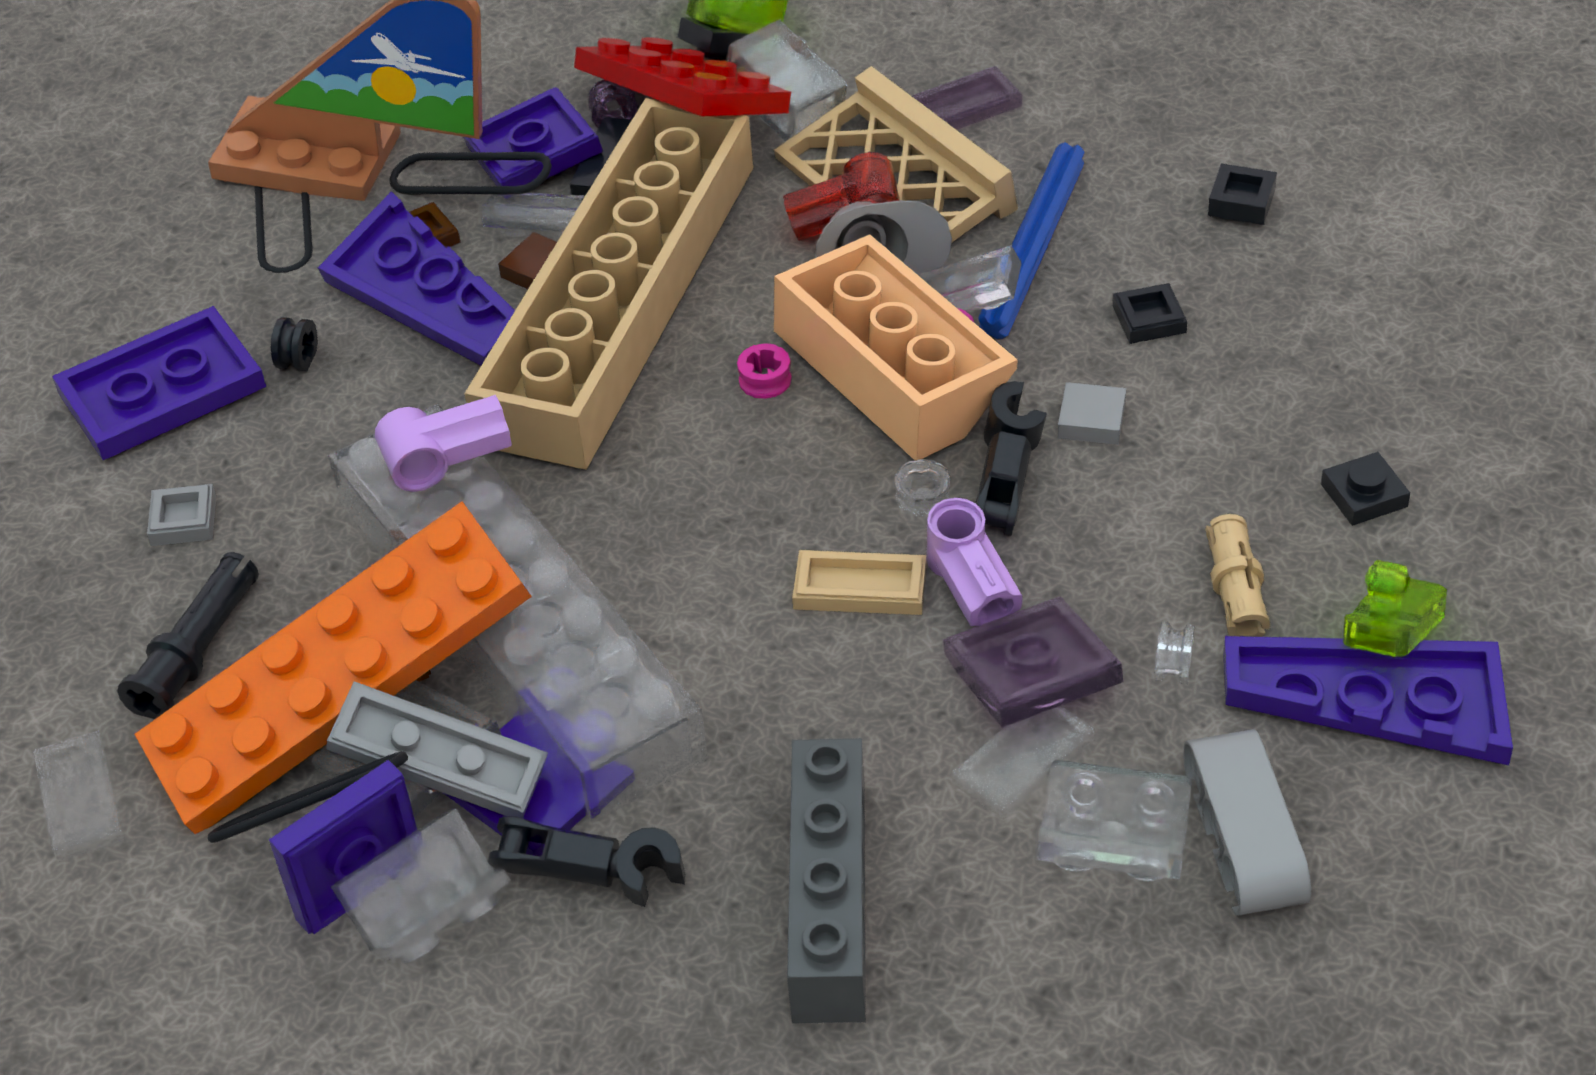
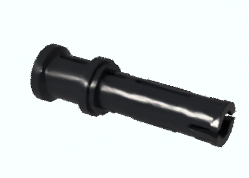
(178, 654)

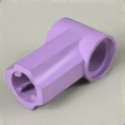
(423, 446)
(969, 562)

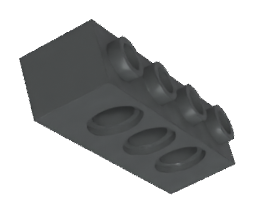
(827, 882)

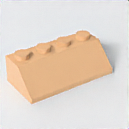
(890, 344)

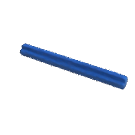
(1036, 233)

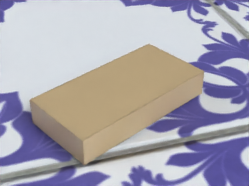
(860, 582)

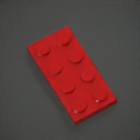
(682, 78)

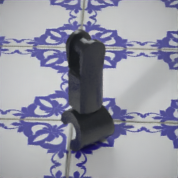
(1009, 445)
(588, 856)

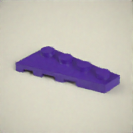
(416, 280)
(1433, 698)

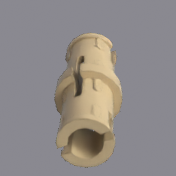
(1237, 576)

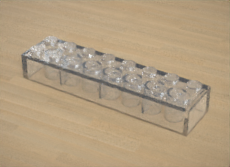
(562, 657)

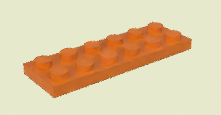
(289, 690)

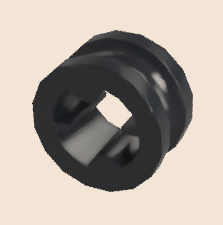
(293, 343)

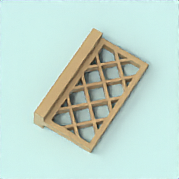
(934, 144)

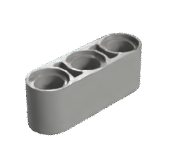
(1250, 822)

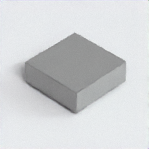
(1092, 413)
(181, 514)

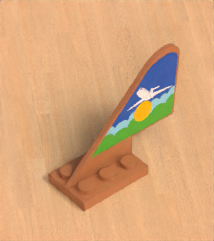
(345, 109)

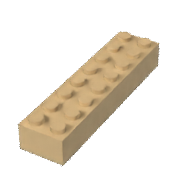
(614, 281)

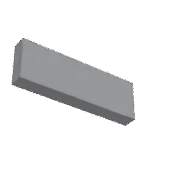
(439, 750)

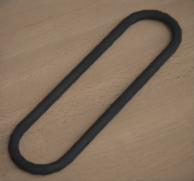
(467, 156)
(261, 239)
(299, 800)

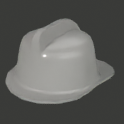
(906, 228)

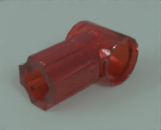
(864, 179)

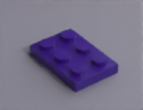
(158, 382)

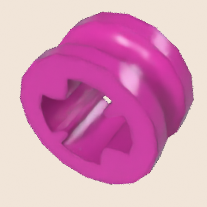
(760, 357)

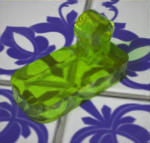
(1394, 612)

